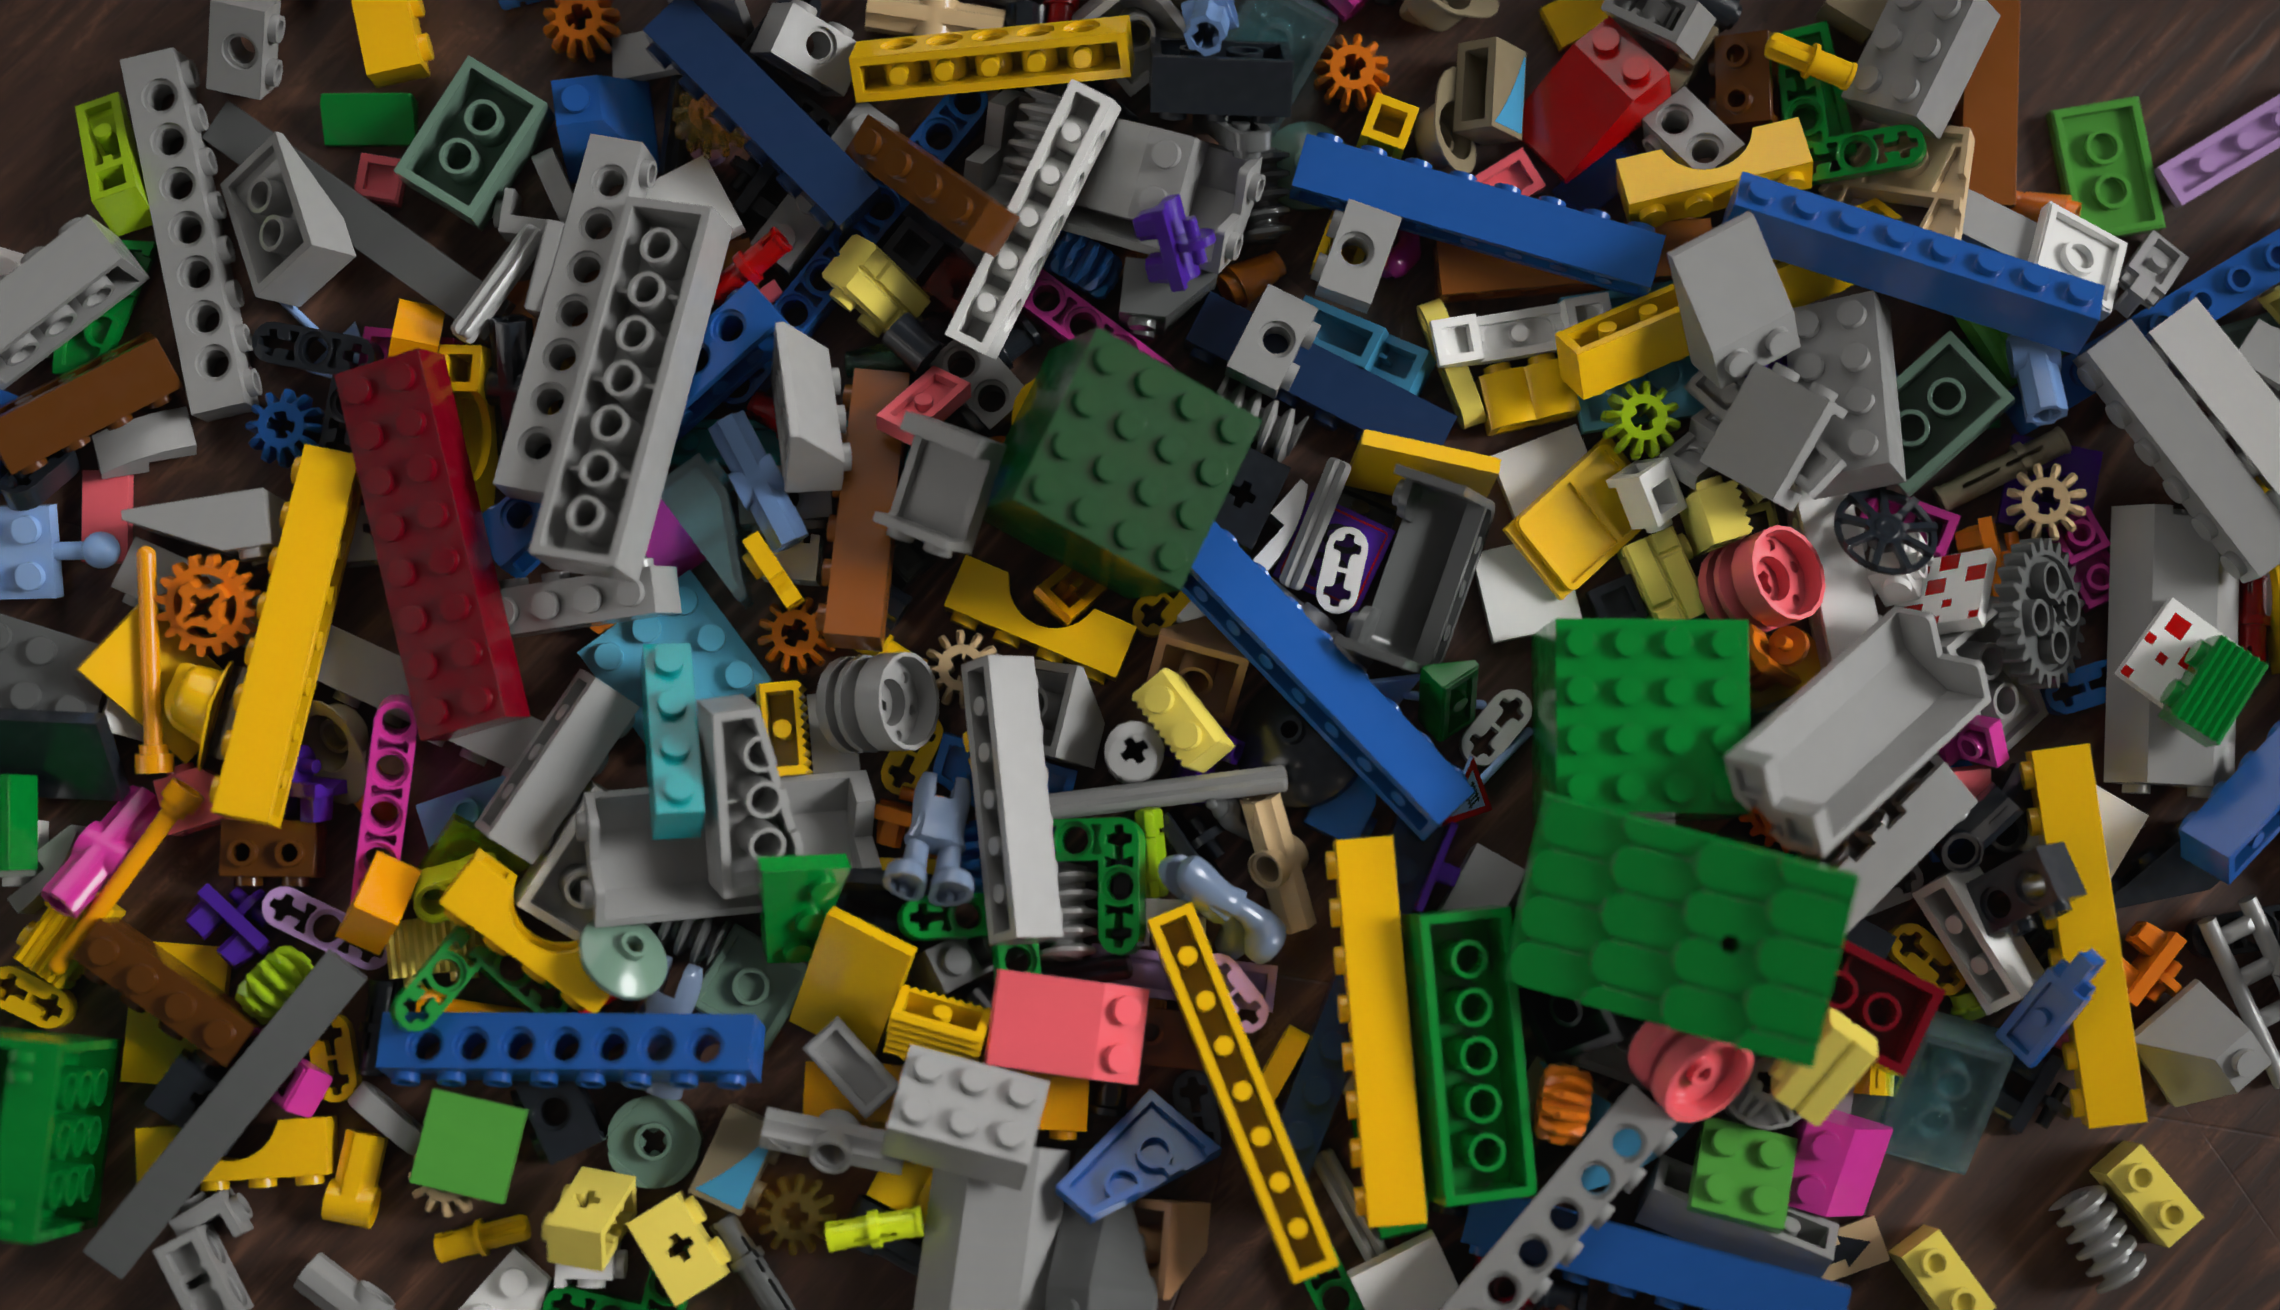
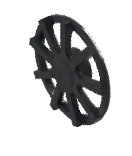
(1885, 530)

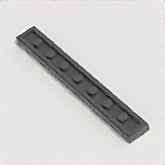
(369, 227)
(225, 1114)

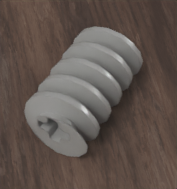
(1039, 115)
(1274, 430)
(1138, 735)
(1072, 895)
(2101, 1235)

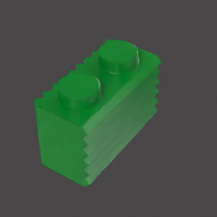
(2211, 689)

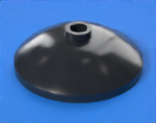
(1311, 763)

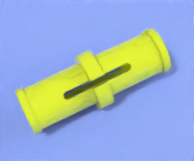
(874, 1229)

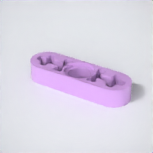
(288, 924)

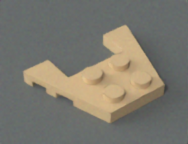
(1935, 183)

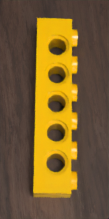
(992, 59)

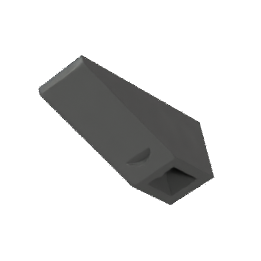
(955, 964)

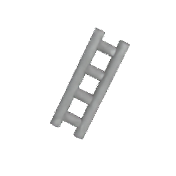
(2238, 979)

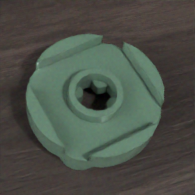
(627, 1141)

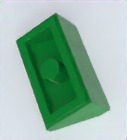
(369, 119)
(1447, 697)

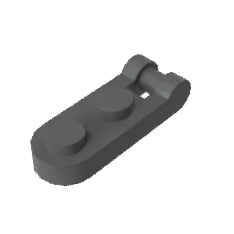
(1240, 135)

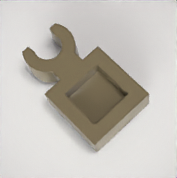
(1688, 69)

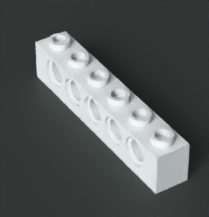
(1043, 204)

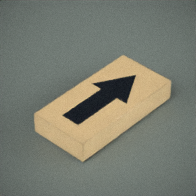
(1857, 1248)

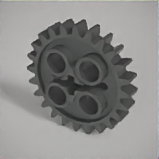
(2039, 613)

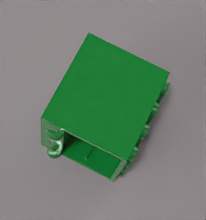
(1640, 714)
(53, 1130)

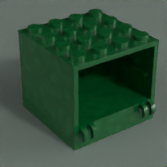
(1118, 465)

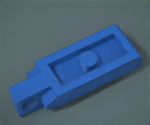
(2050, 1007)

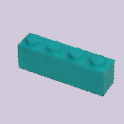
(671, 741)

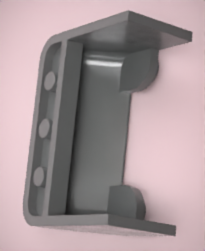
(1425, 572)

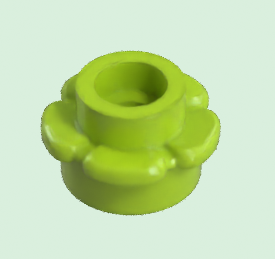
(1966, 1004)

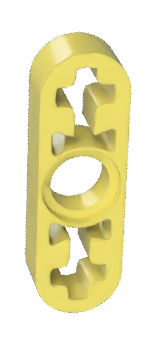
(1456, 380)

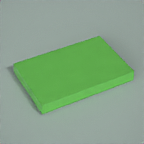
(2107, 165)

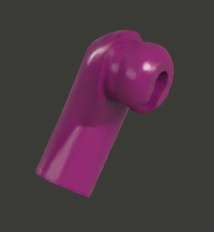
(1403, 255)

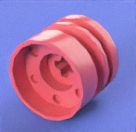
(1763, 579)

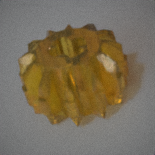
(701, 131)
(784, 1224)

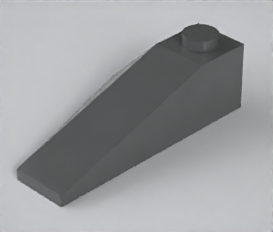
(1100, 1262)

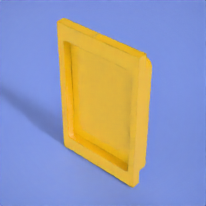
(1574, 522)

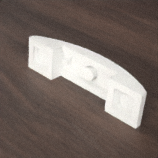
(1510, 334)
(1285, 518)

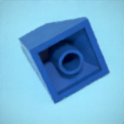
(604, 108)

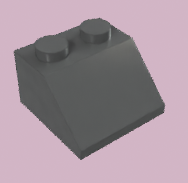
(1152, 307)

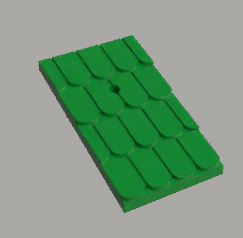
(1680, 928)

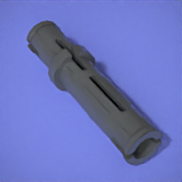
(750, 1264)

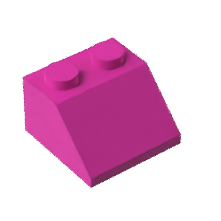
(1837, 1164)

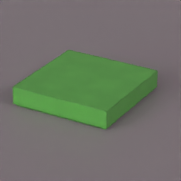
(468, 1145)

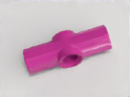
(100, 852)

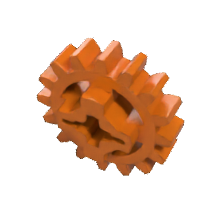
(195, 593)

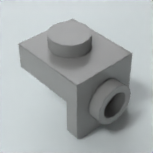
(508, 218)
(202, 1210)

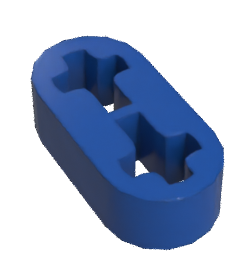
(2087, 697)

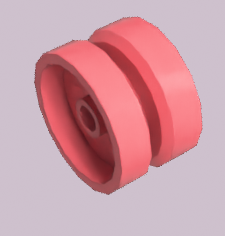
(1688, 1072)

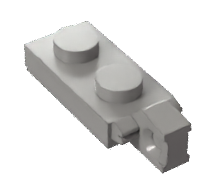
(2149, 274)

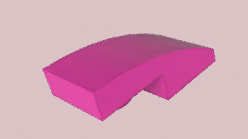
(671, 543)
(2089, 554)
(1978, 742)

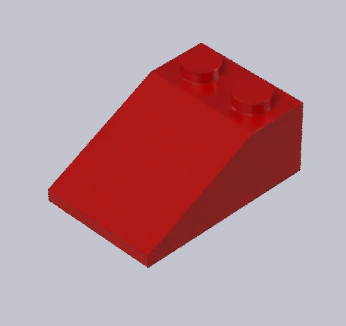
(1592, 99)

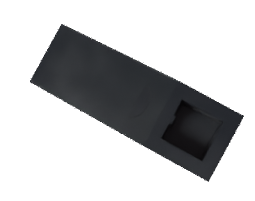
(2160, 874)

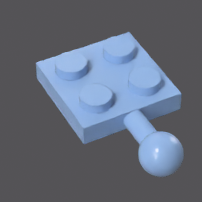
(34, 553)

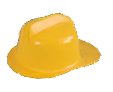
(194, 701)

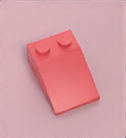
(1066, 1026)

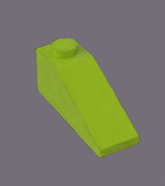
(113, 164)

